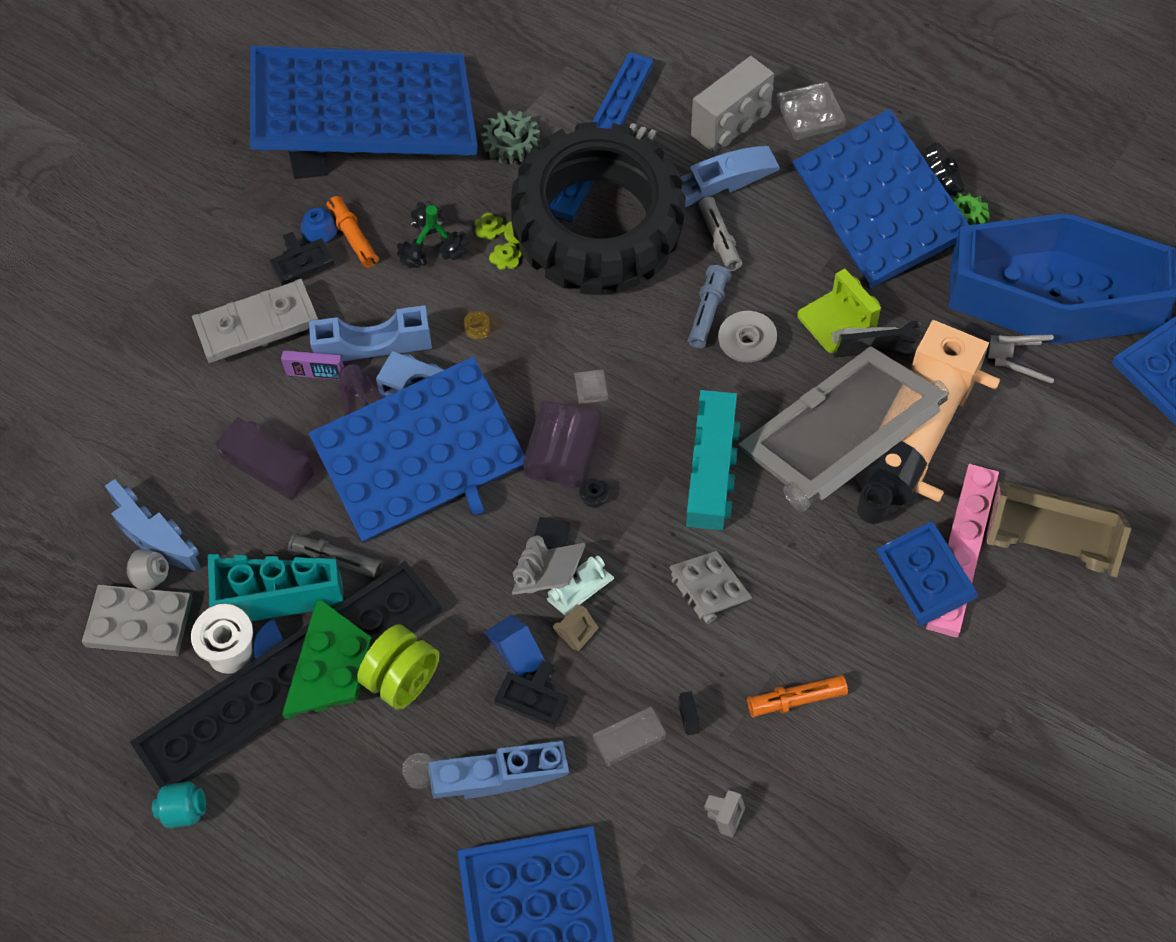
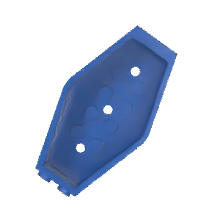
(1011, 266)

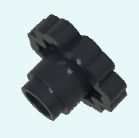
(945, 168)

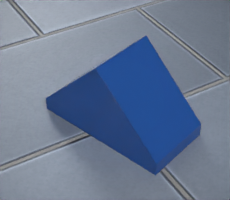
(515, 646)

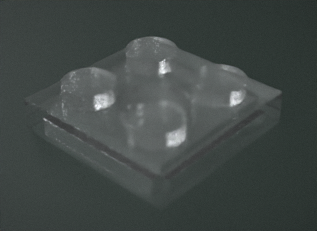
(811, 110)

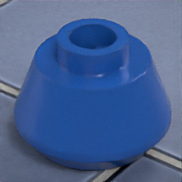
(318, 224)

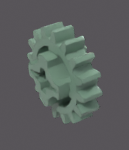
(510, 137)

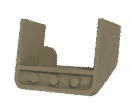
(1059, 524)

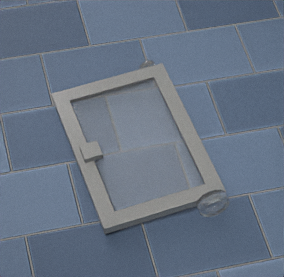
(843, 426)

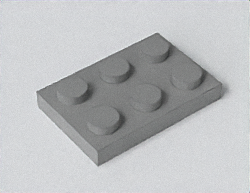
(137, 620)

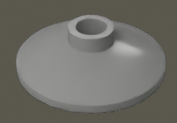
(747, 326)

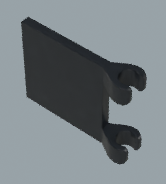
(883, 341)

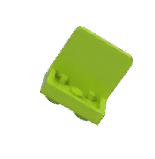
(842, 308)

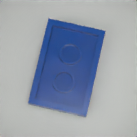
(926, 573)

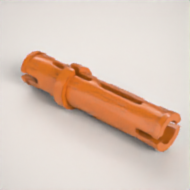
(348, 225)
(783, 699)

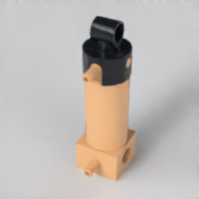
(899, 473)

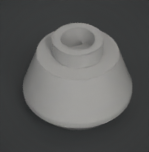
(147, 569)

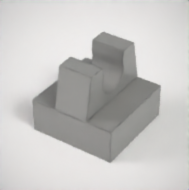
(726, 812)

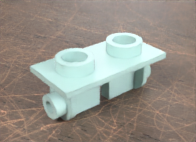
(589, 580)

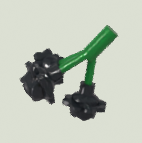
(428, 219)

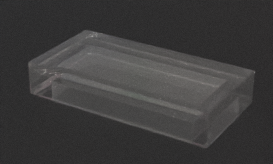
(629, 736)

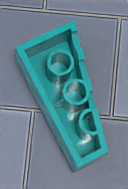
(712, 461)
(273, 585)

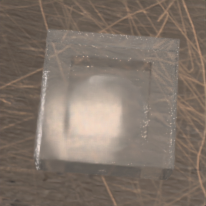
(590, 386)

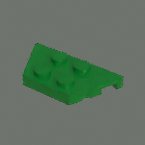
(327, 663)

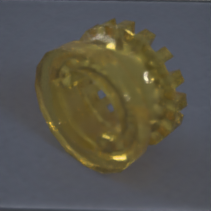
(474, 318)

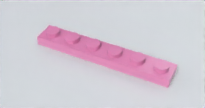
(967, 535)

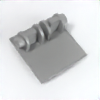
(544, 567)
(708, 585)

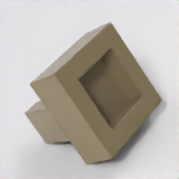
(576, 627)

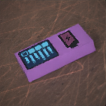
(312, 364)

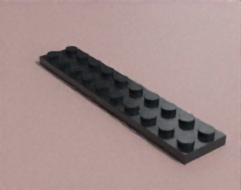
(257, 693)

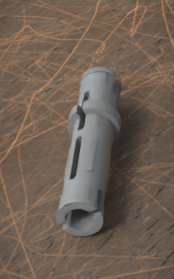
(720, 234)

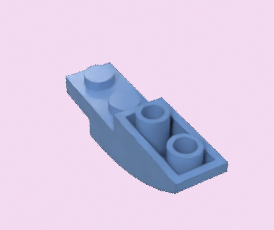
(728, 172)
(151, 531)
(500, 772)

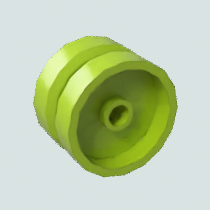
(398, 666)

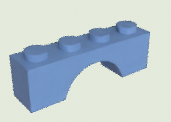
(404, 332)

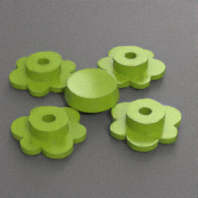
(504, 255)

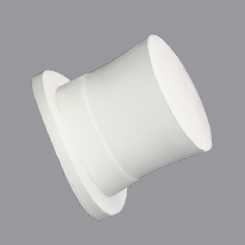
(224, 638)

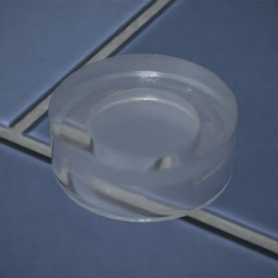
(416, 770)

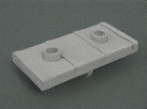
(254, 321)

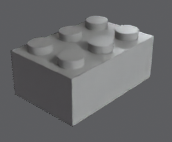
(732, 104)

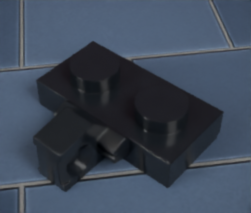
(301, 260)
(533, 696)

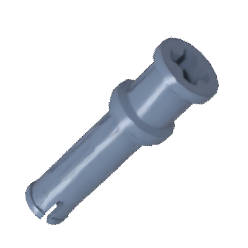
(711, 295)

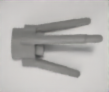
(1003, 346)

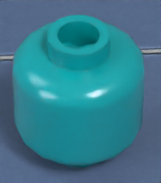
(179, 805)

